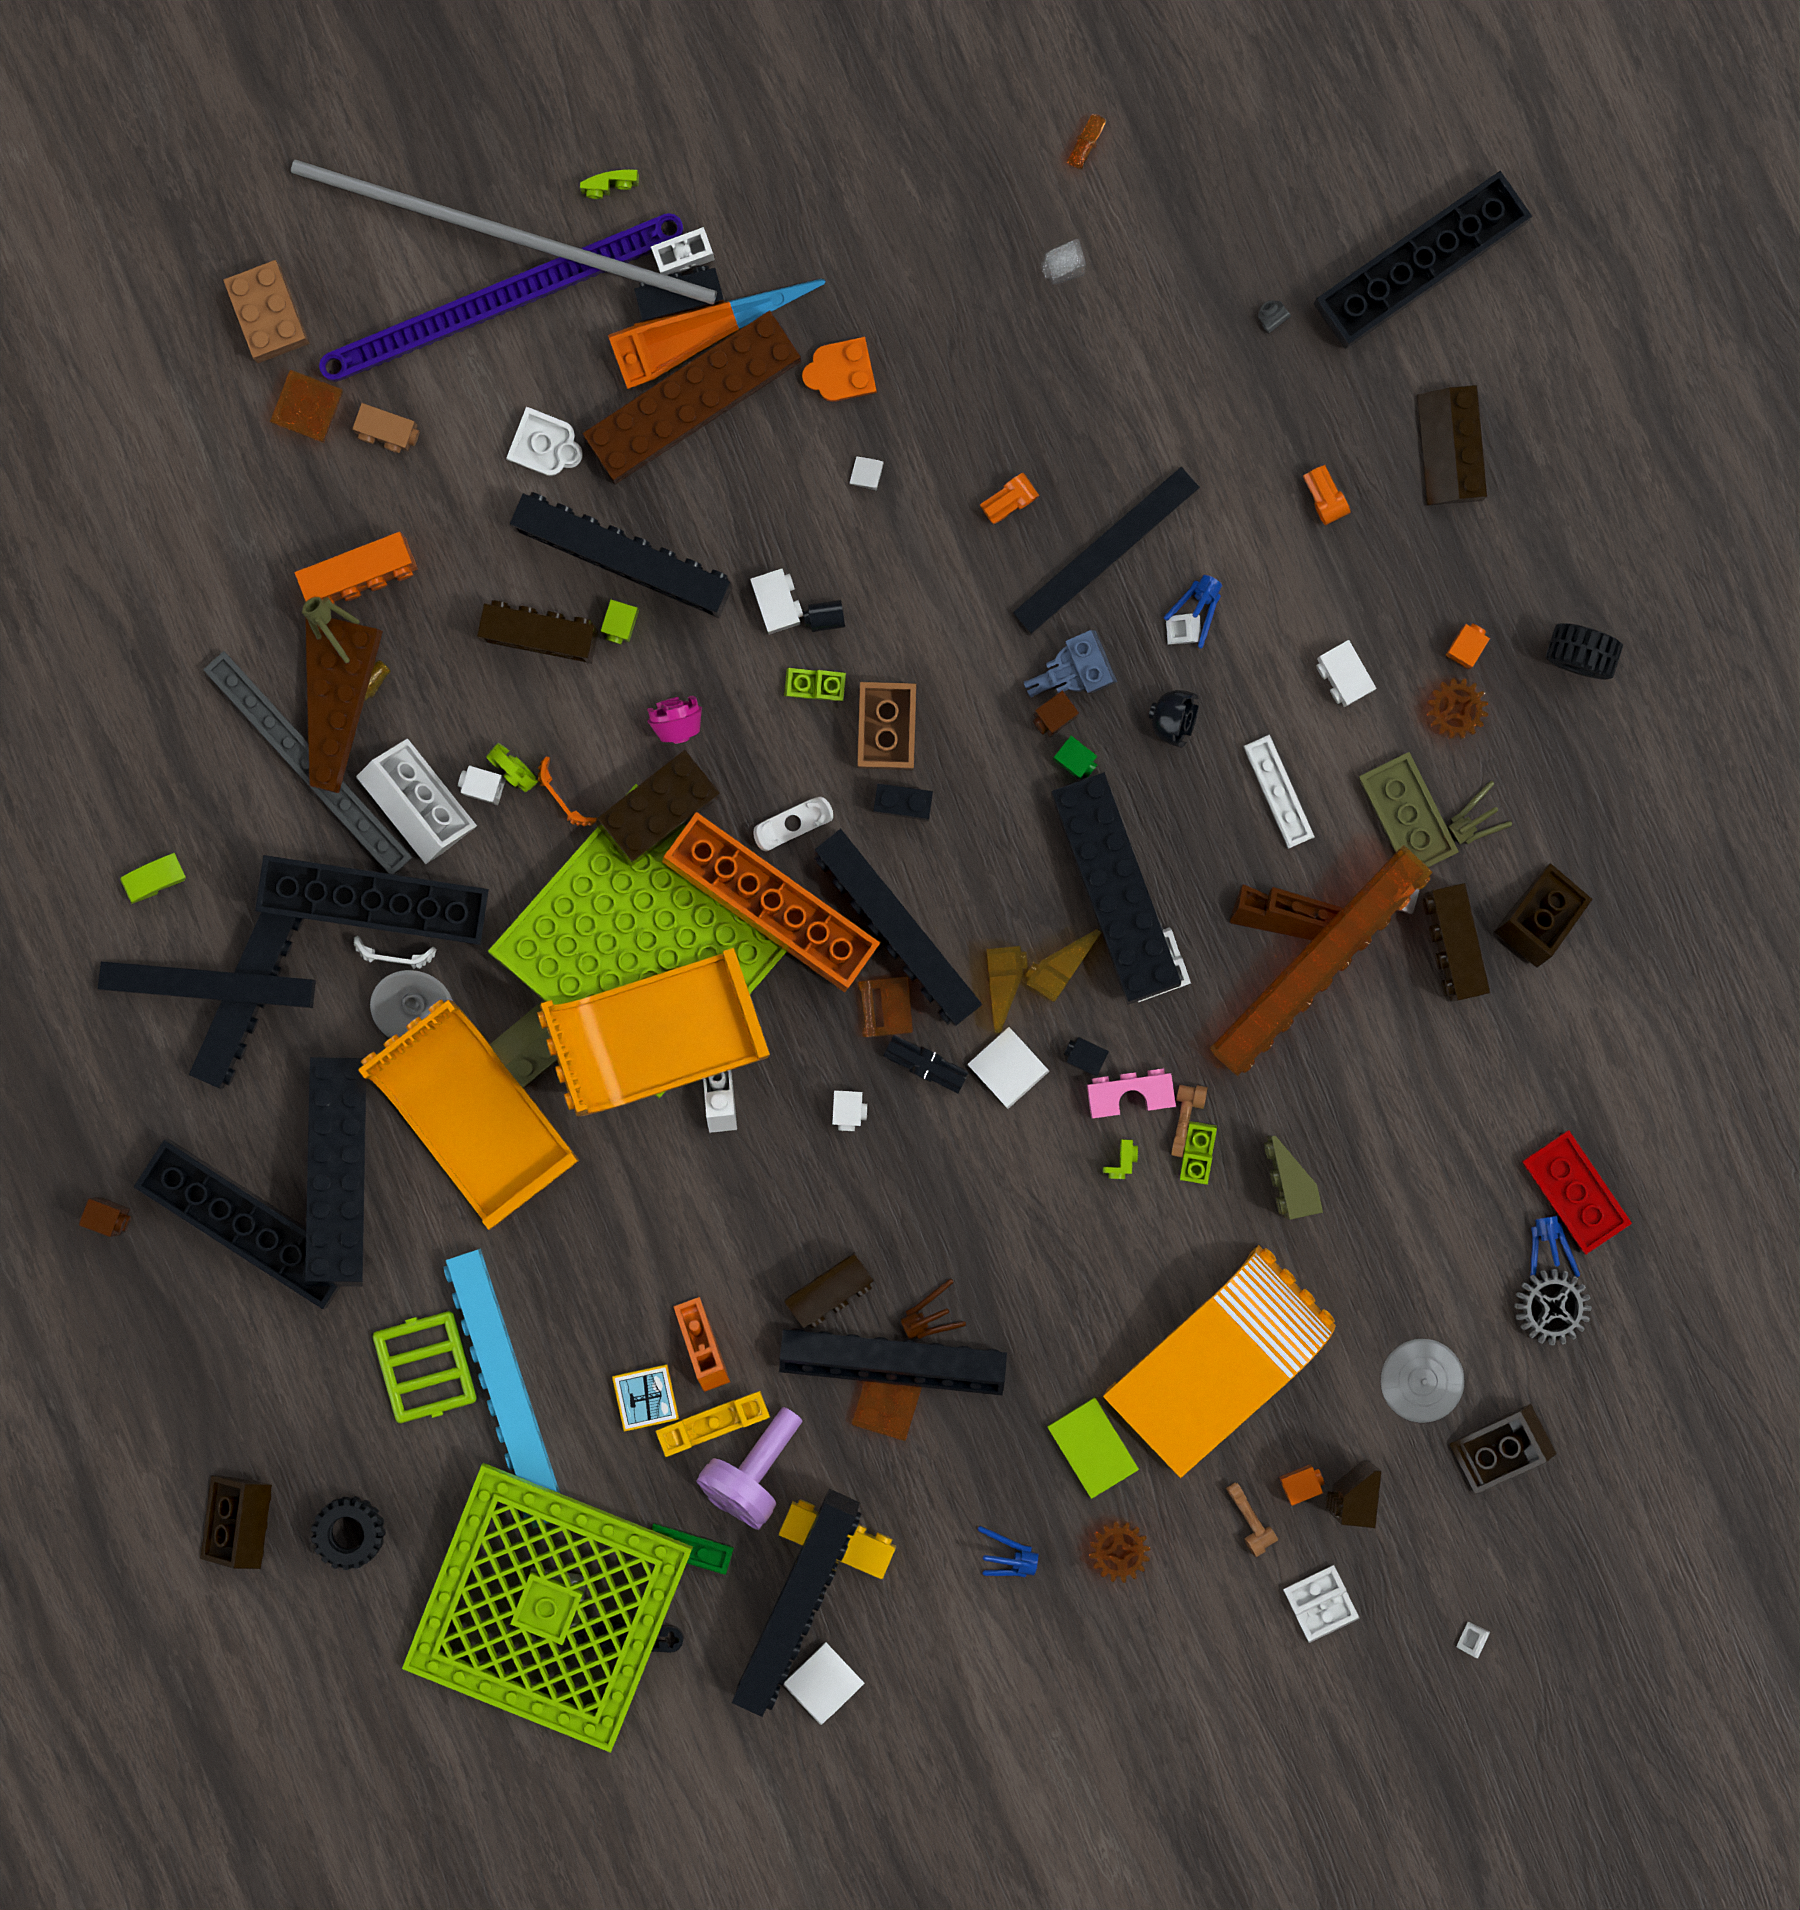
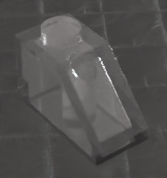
(1064, 263)

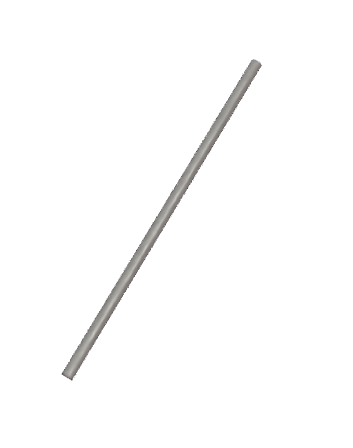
(504, 232)

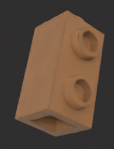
(386, 428)

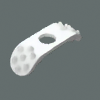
(773, 830)
(416, 961)

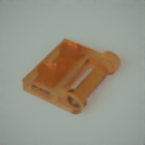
(894, 1004)

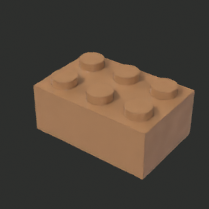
(266, 311)
(886, 726)

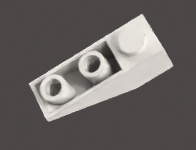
(720, 1102)

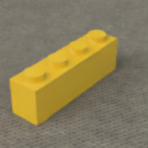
(864, 1550)

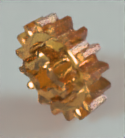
(1450, 697)
(1121, 1563)

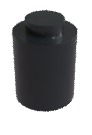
(824, 616)

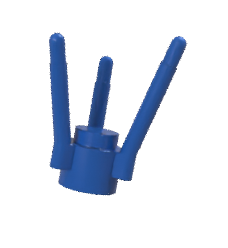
(1206, 592)
(1549, 1230)
(1022, 1563)

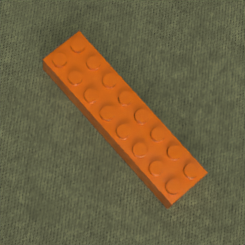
(770, 902)

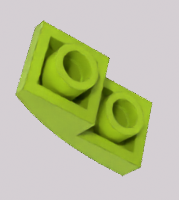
(600, 184)
(814, 684)
(152, 877)
(1198, 1152)

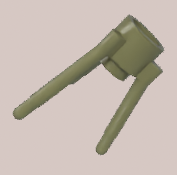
(318, 613)
(1463, 829)

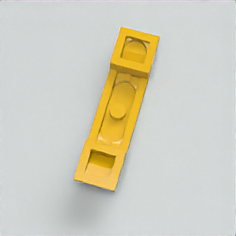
(712, 1423)

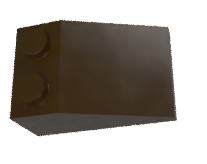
(1543, 916)
(1503, 1449)

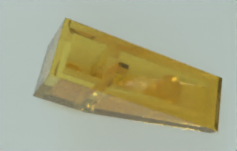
(1057, 969)
(1005, 974)

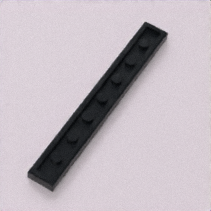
(1106, 550)
(207, 984)

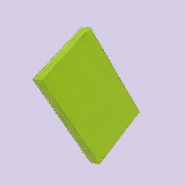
(1093, 1447)

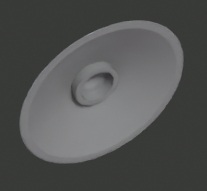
(403, 998)
(1422, 1380)

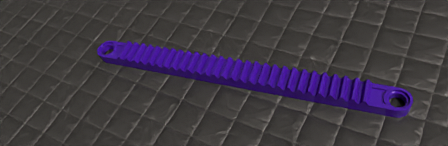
(493, 301)

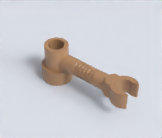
(1190, 1098)
(1261, 1537)

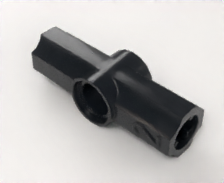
(925, 1064)

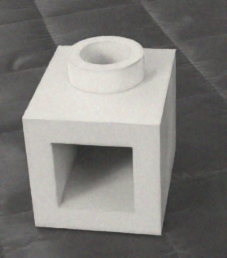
(848, 1110)

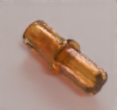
(1086, 141)

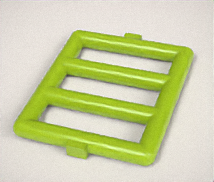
(460, 1371)

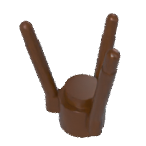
(916, 1324)

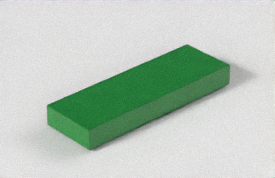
(705, 1552)

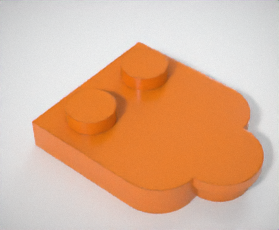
(841, 371)

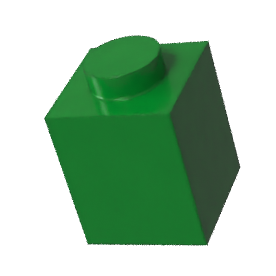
(1076, 758)

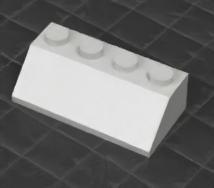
(416, 801)

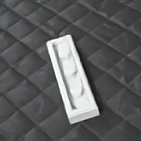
(1278, 791)

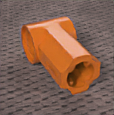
(1014, 495)
(1328, 500)

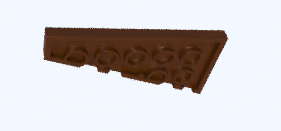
(336, 697)

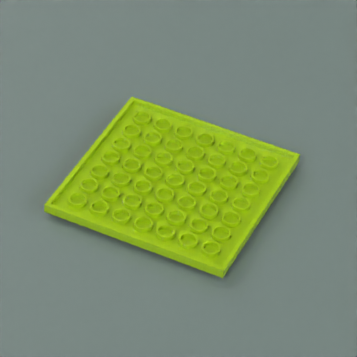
(620, 924)

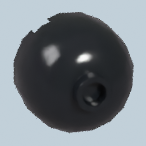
(1174, 716)

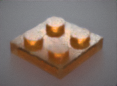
(306, 406)
(886, 1408)

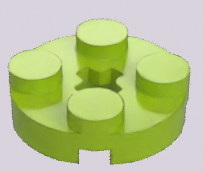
(516, 771)

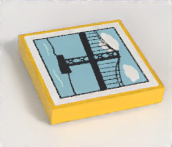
(645, 1397)

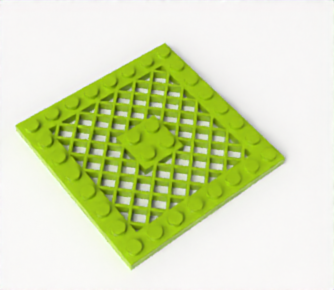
(546, 1607)

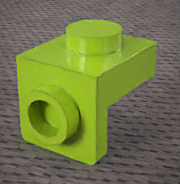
(1128, 1154)

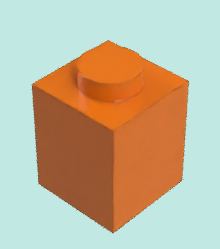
(1468, 645)
(1302, 1484)

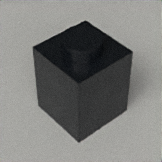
(1085, 1056)

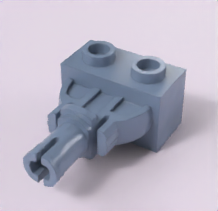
(1081, 667)

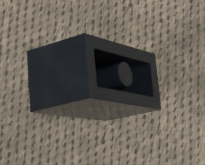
(903, 802)

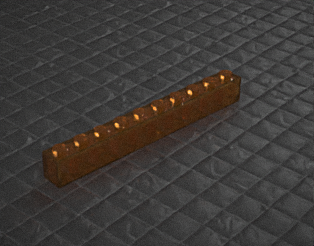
(1321, 960)

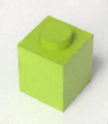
(619, 622)

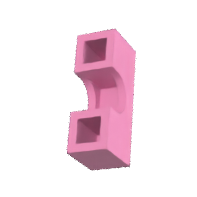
(1155, 1088)

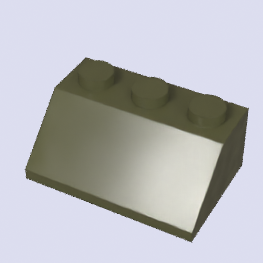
(525, 1048)

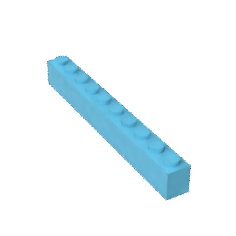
(499, 1370)

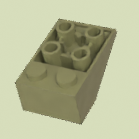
(1296, 1188)

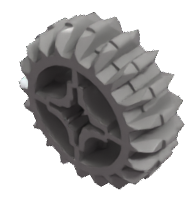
(1561, 1297)

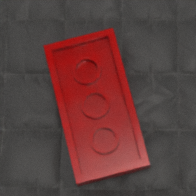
(1576, 1192)

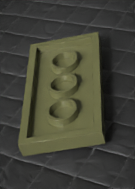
(1408, 810)

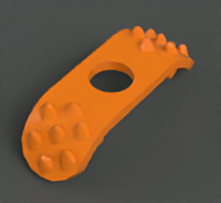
(545, 778)

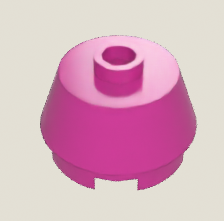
(676, 719)

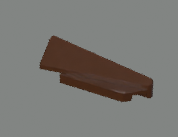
(1282, 912)

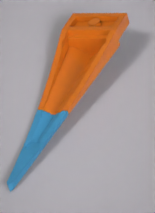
(665, 342)

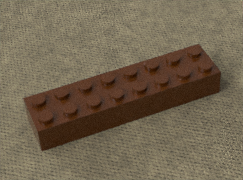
(692, 397)

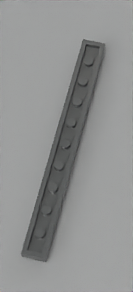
(295, 751)

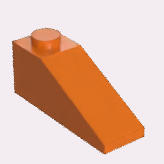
(701, 1344)

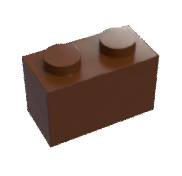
(1055, 714)
(105, 1217)

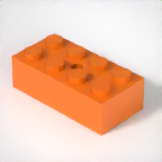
(358, 570)

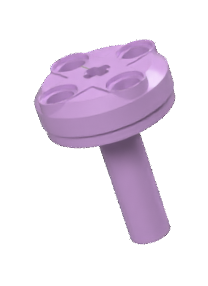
(739, 1489)

